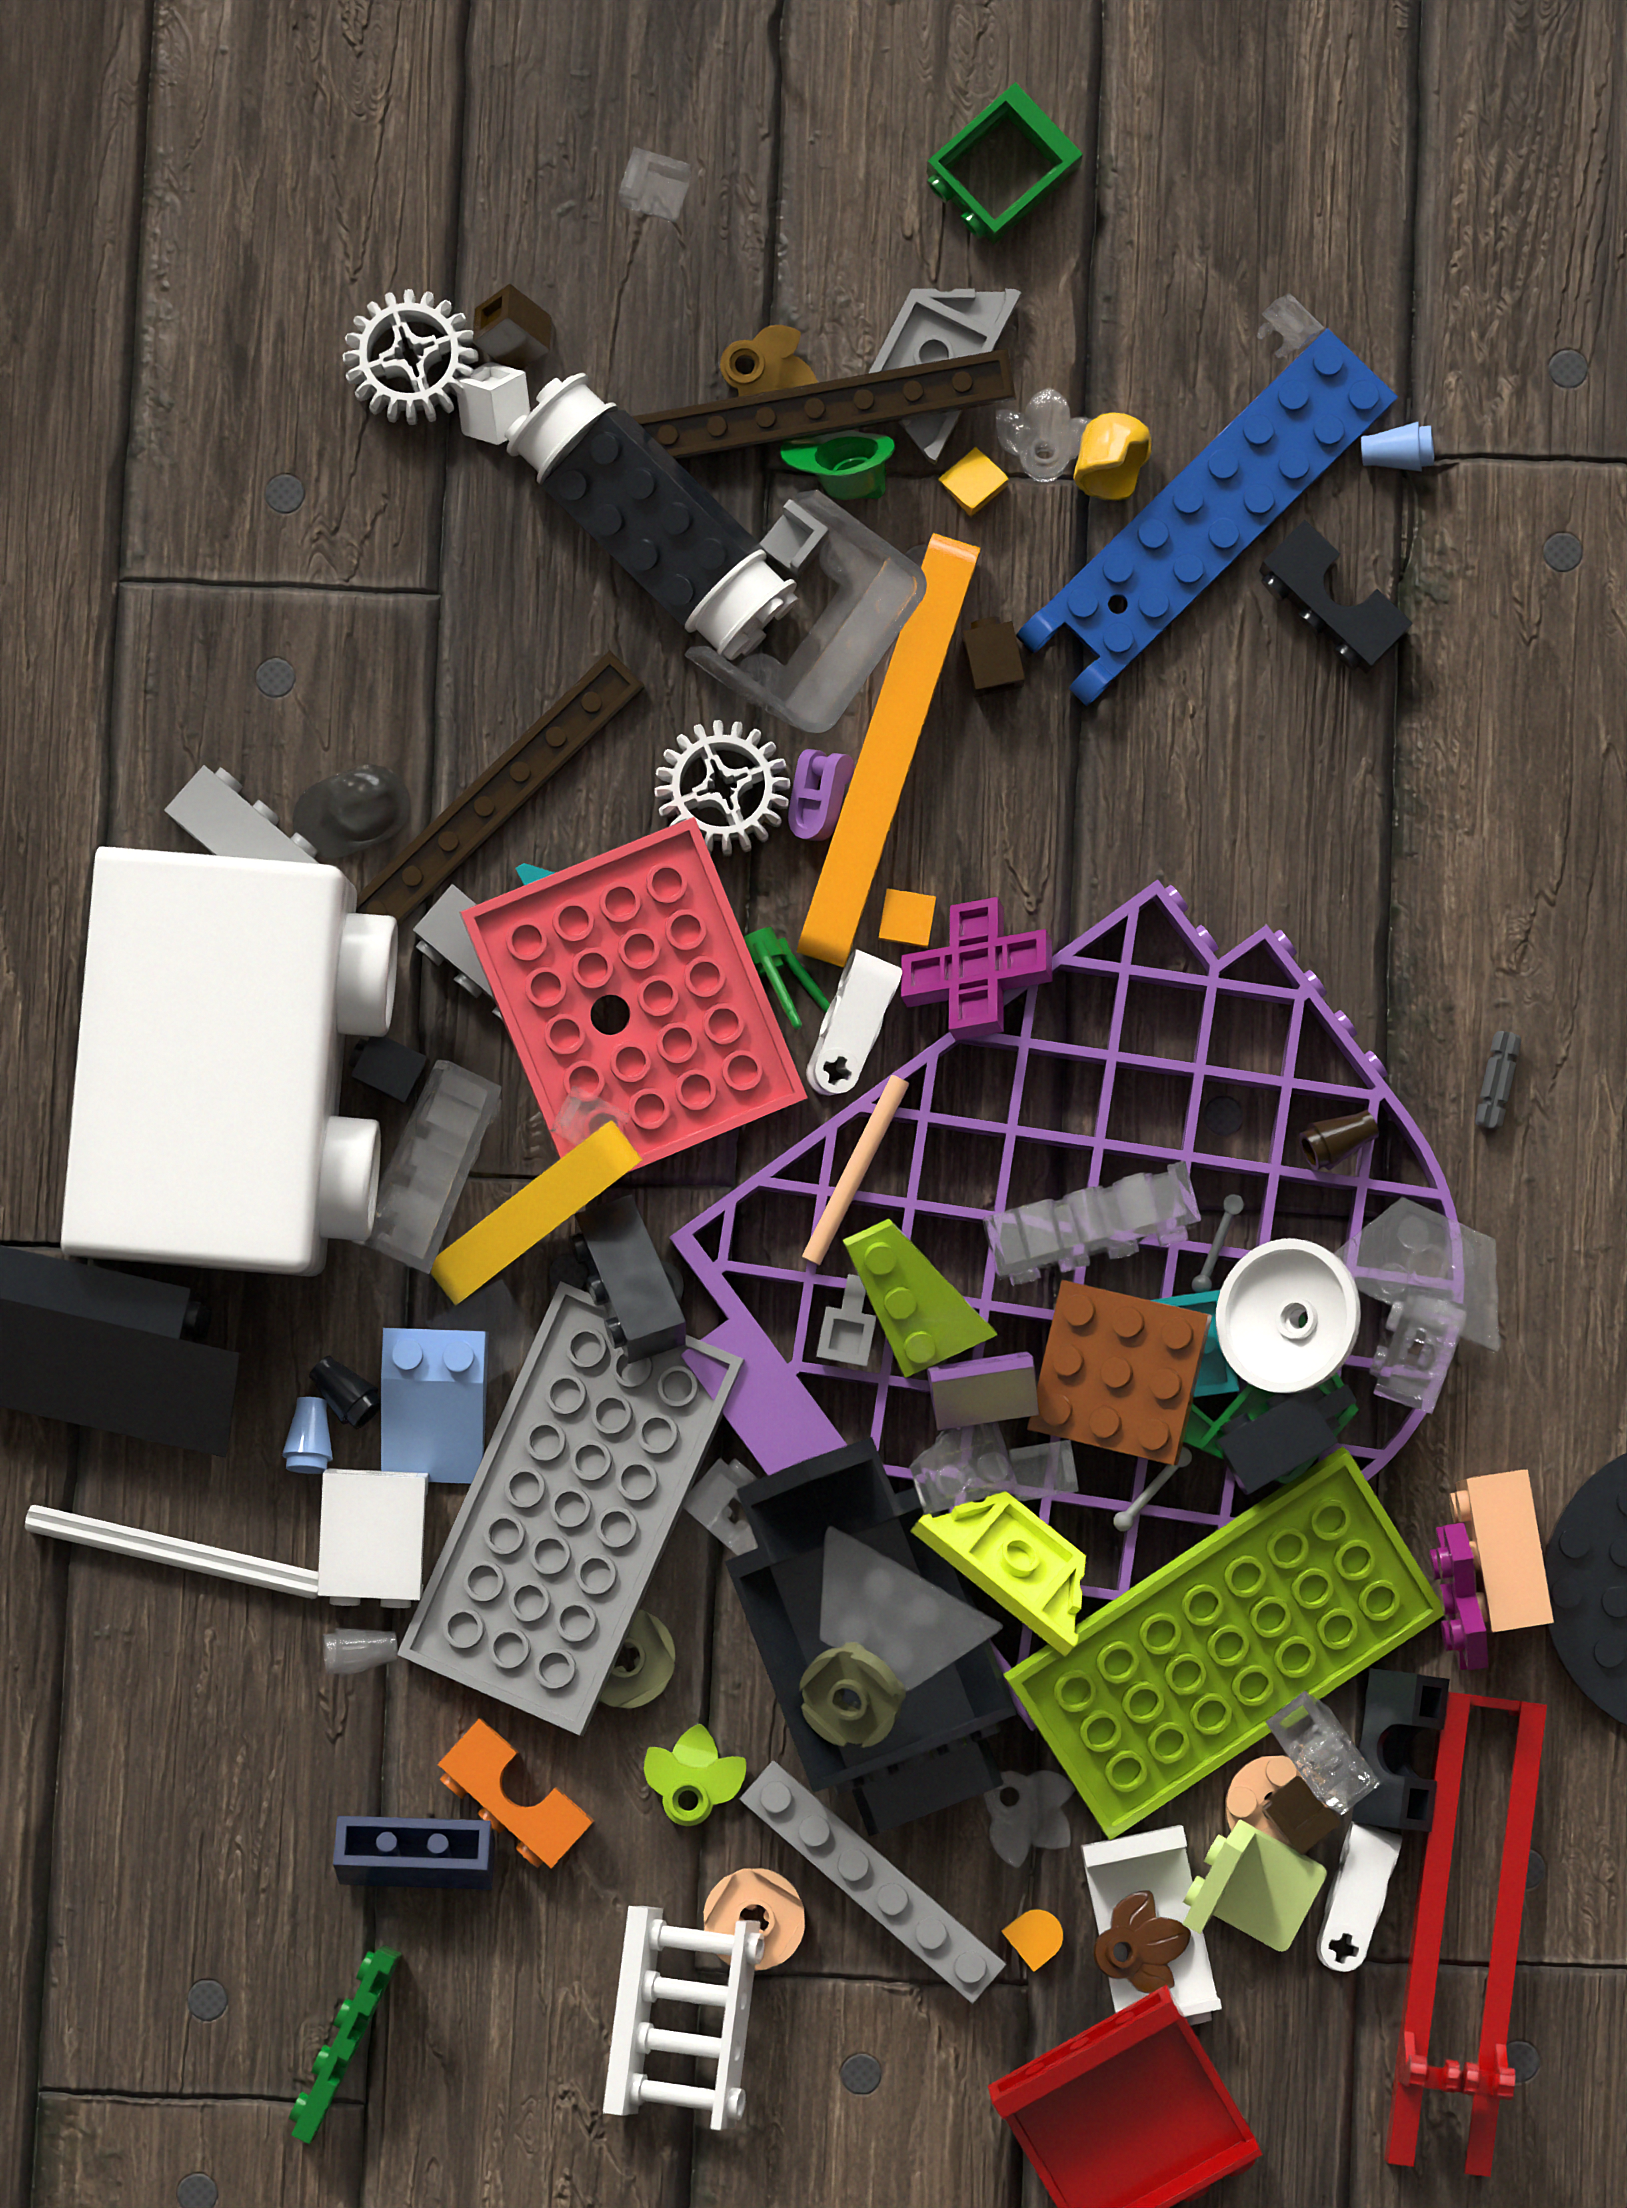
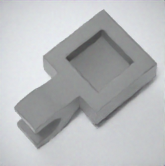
(847, 1331)

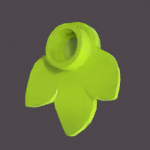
(695, 1768)

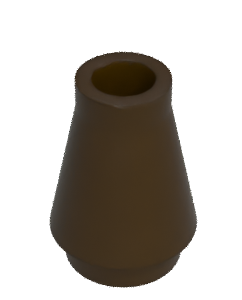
(1335, 1139)

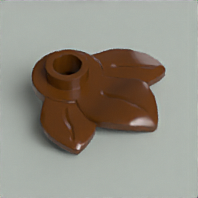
(1148, 1941)

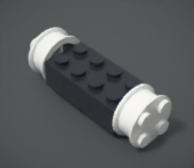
(651, 516)

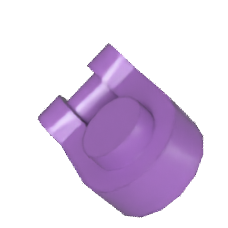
(816, 812)

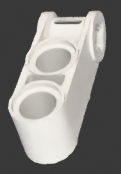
(852, 1021)
(1357, 1893)

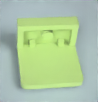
(1255, 1887)

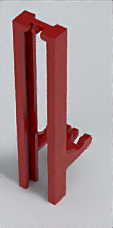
(1490, 2076)

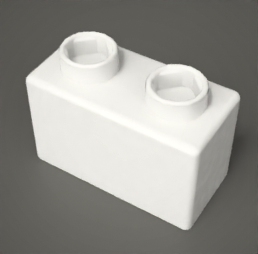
(221, 1063)

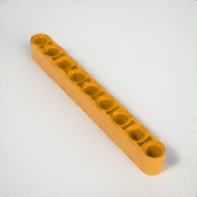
(887, 753)

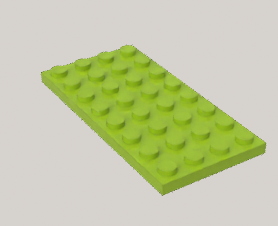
(1224, 1640)

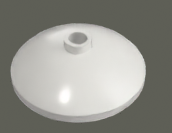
(1262, 1309)

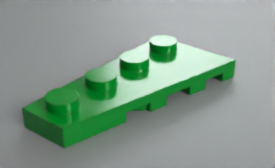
(334, 2061)

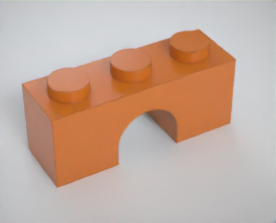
(478, 1769)

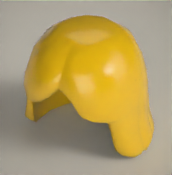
(1111, 456)

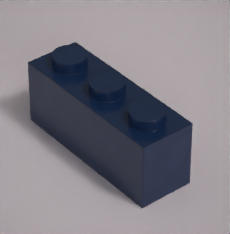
(414, 1852)

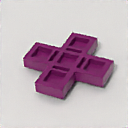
(976, 968)
(1465, 1628)

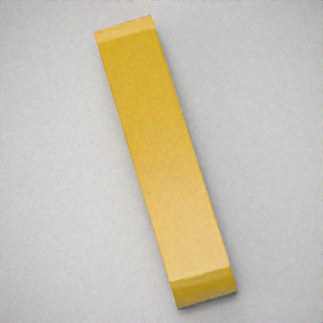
(534, 1212)

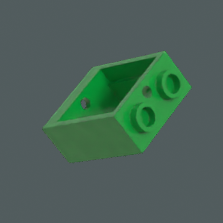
(1037, 129)

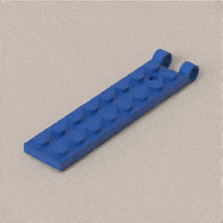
(1214, 510)

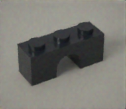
(1361, 631)
(1395, 1713)

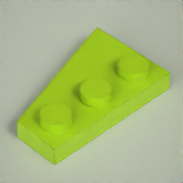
(912, 1300)

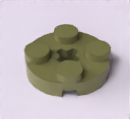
(653, 1665)
(867, 1676)

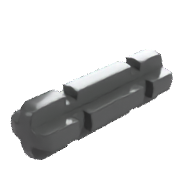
(1498, 1080)

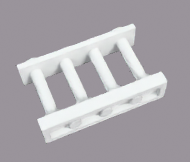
(635, 2036)

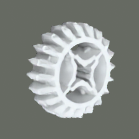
(397, 317)
(744, 778)

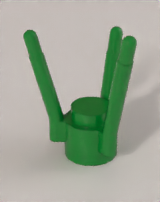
(767, 957)

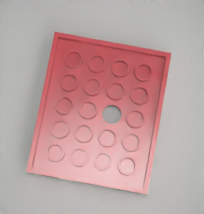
(665, 941)

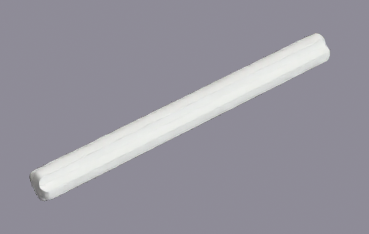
(172, 1551)

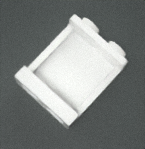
(372, 1536)

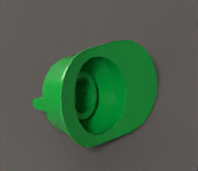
(844, 462)

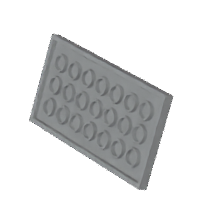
(566, 1517)

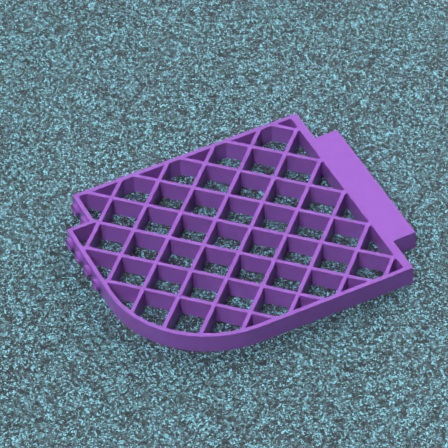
(771, 1404)

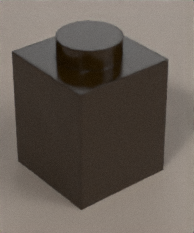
(992, 657)

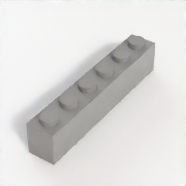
(873, 1881)

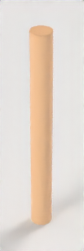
(855, 1170)

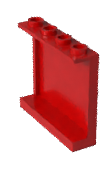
(1127, 2113)

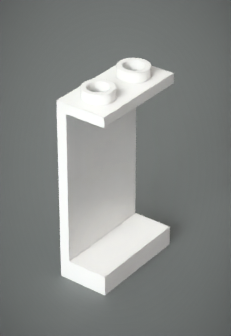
(1158, 1864)

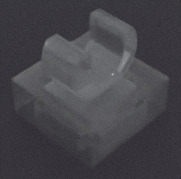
(1292, 321)

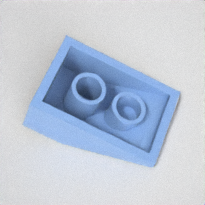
(433, 1402)

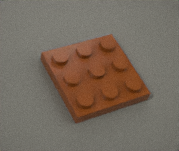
(1120, 1372)

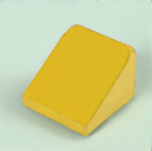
(974, 481)

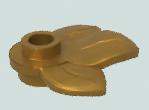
(773, 359)

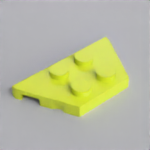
(1014, 1562)

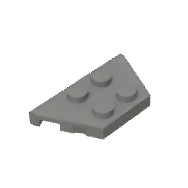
(941, 328)

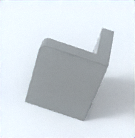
(795, 539)

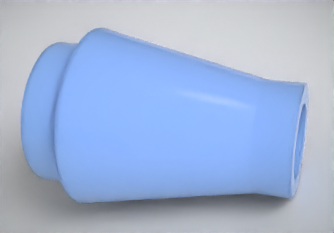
(1400, 448)
(308, 1438)

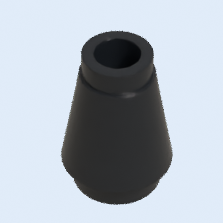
(346, 1392)

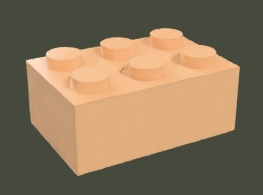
(1505, 1549)

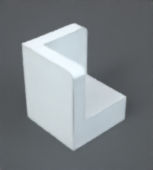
(492, 401)

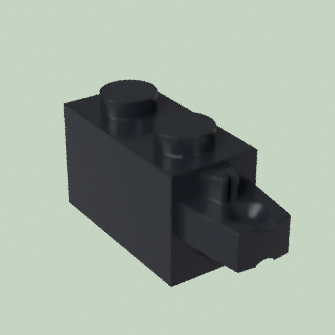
(1283, 1436)

